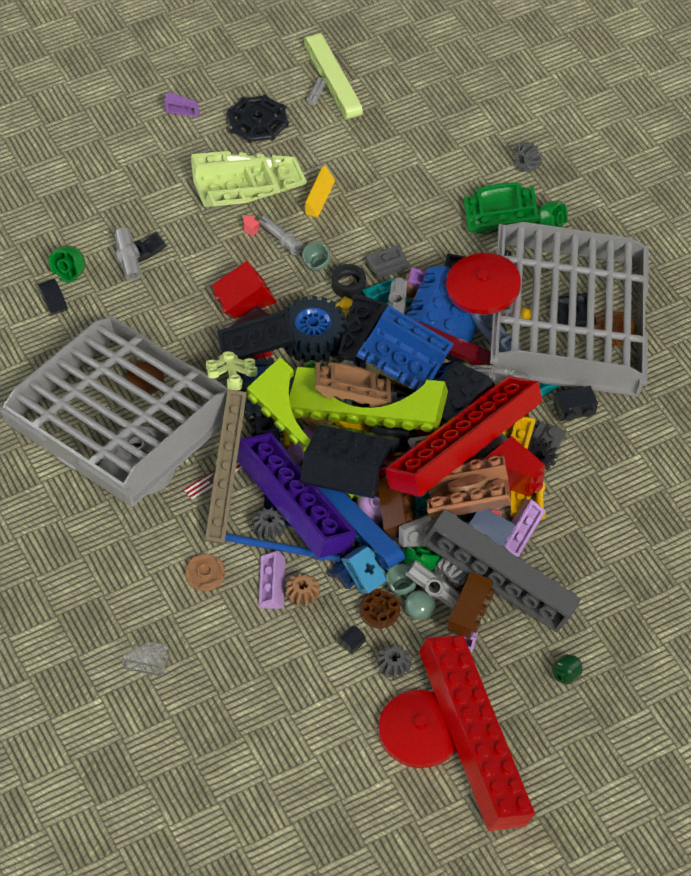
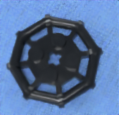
(261, 125)

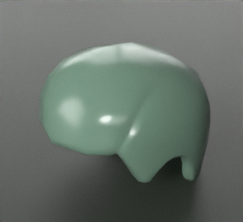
(316, 256)
(398, 581)
(419, 605)

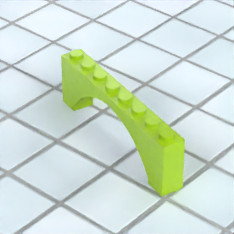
(272, 395)
(418, 411)

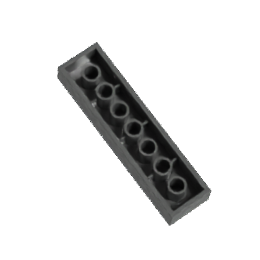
(512, 576)

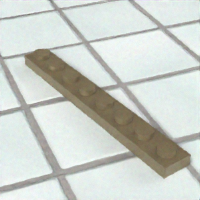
(225, 467)

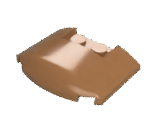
(353, 384)

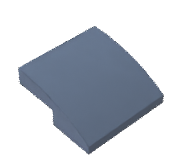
(493, 526)

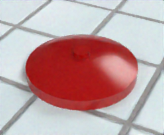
(483, 283)
(415, 730)

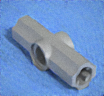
(127, 254)
(397, 294)
(424, 577)

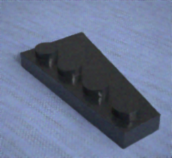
(361, 322)

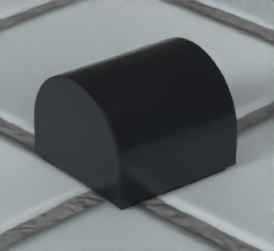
(352, 639)

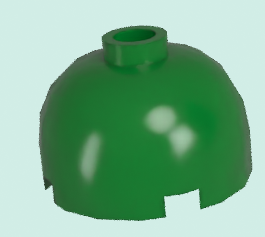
(553, 214)
(67, 263)
(421, 554)

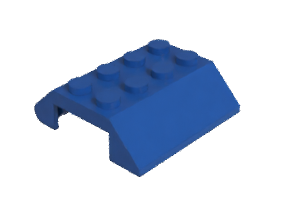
(436, 309)
(405, 349)

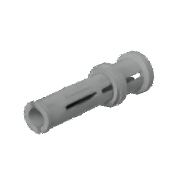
(286, 238)

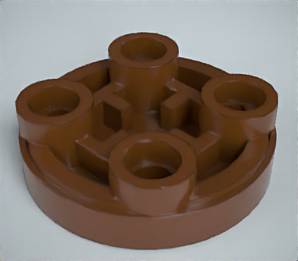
(141, 383)
(380, 609)

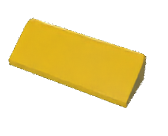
(319, 192)

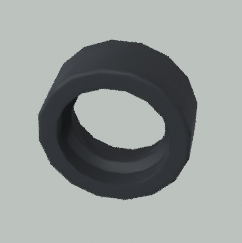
(348, 270)

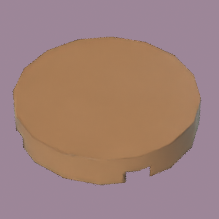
(468, 483)
(205, 572)

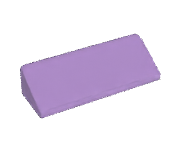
(526, 522)
(272, 581)

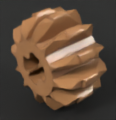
(302, 589)

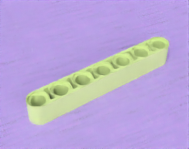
(333, 75)

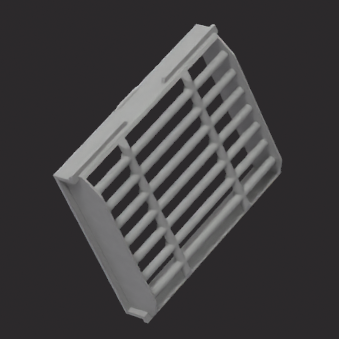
(570, 370)
(166, 454)

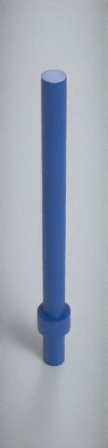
(279, 547)

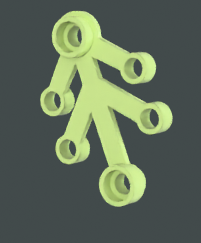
(228, 361)

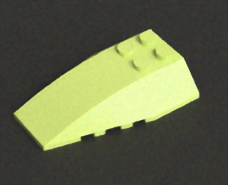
(240, 178)

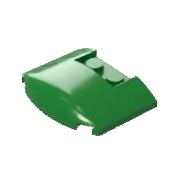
(500, 205)

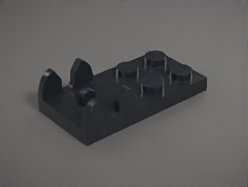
(258, 335)

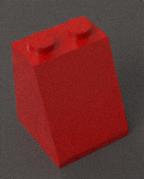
(242, 291)
(523, 468)

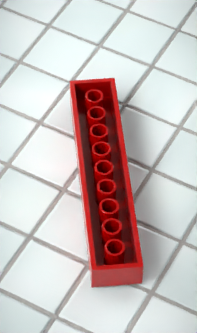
(463, 436)
(476, 733)

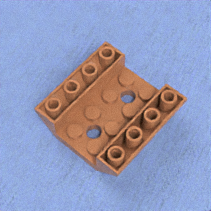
(493, 496)

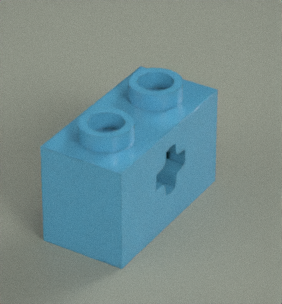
(364, 569)

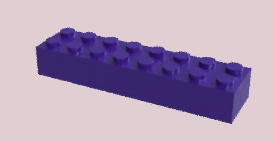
(300, 504)

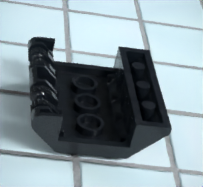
(463, 387)
(346, 459)

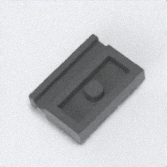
(387, 261)
(549, 432)

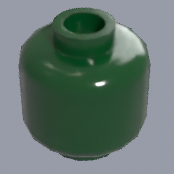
(567, 669)

